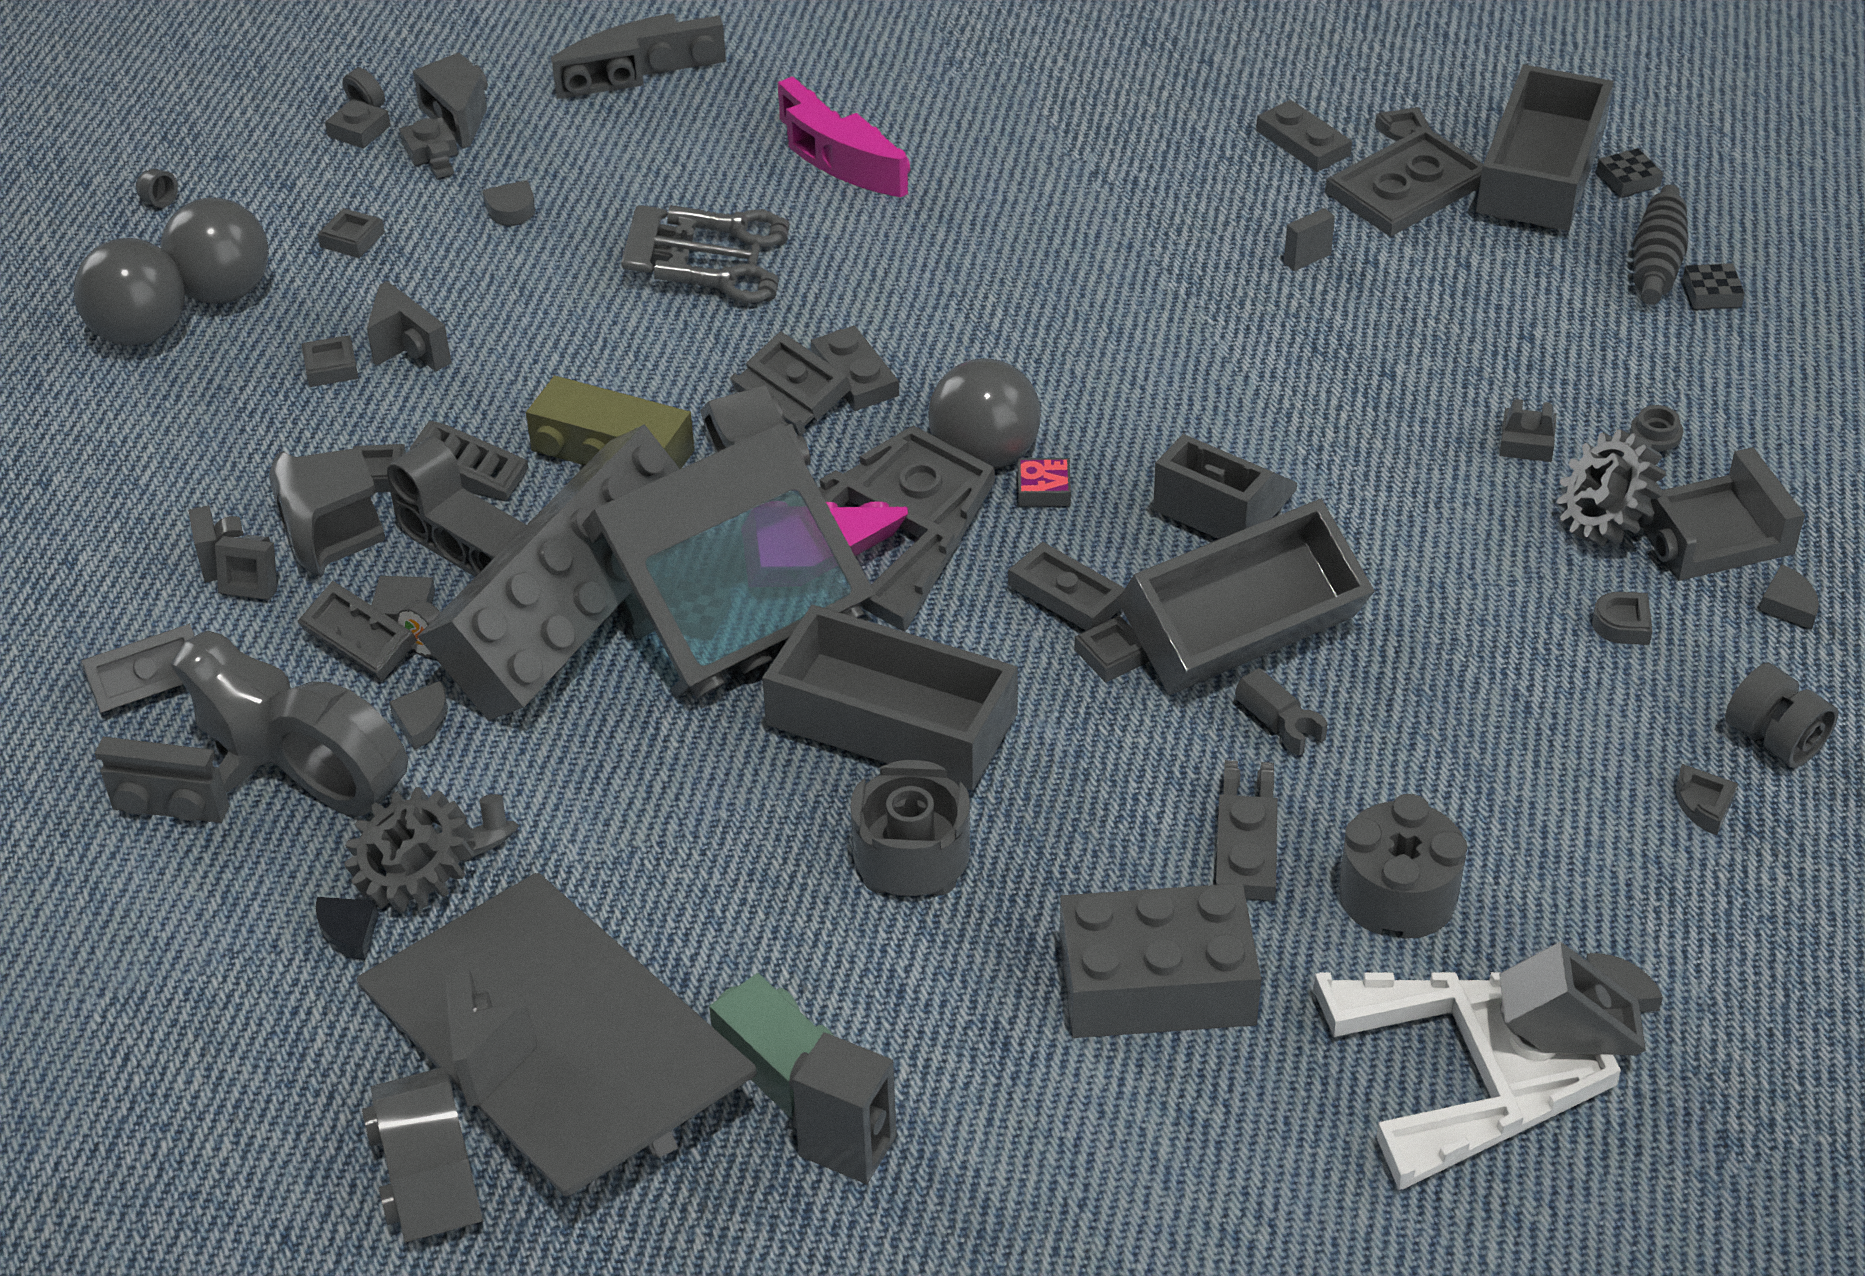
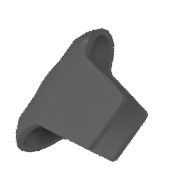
(326, 505)

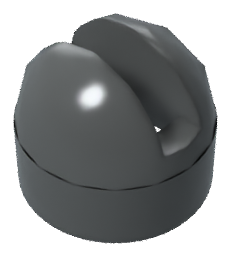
(157, 187)

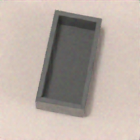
(1544, 147)
(1245, 595)
(890, 694)

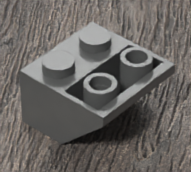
(1216, 488)

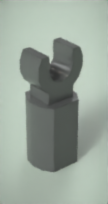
(1280, 710)

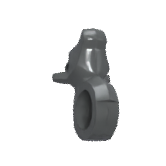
(314, 732)

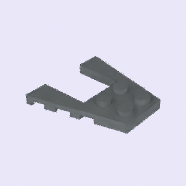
(942, 497)

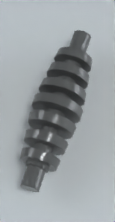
(1660, 244)

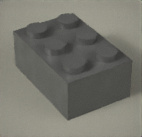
(1159, 960)

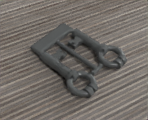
(644, 237)

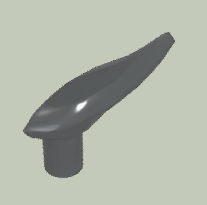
(494, 827)

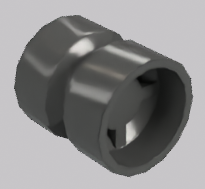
(1788, 720)

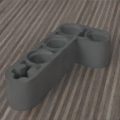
(443, 514)

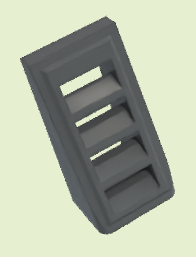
(473, 451)

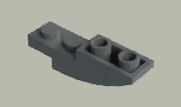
(634, 49)

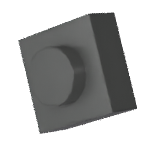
(357, 123)

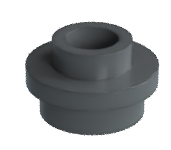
(1658, 426)

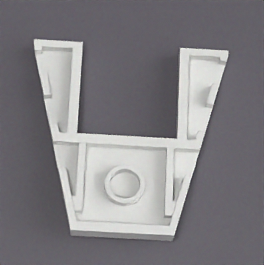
(1520, 1077)

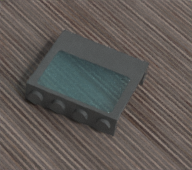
(731, 557)

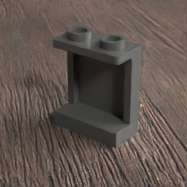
(1724, 520)

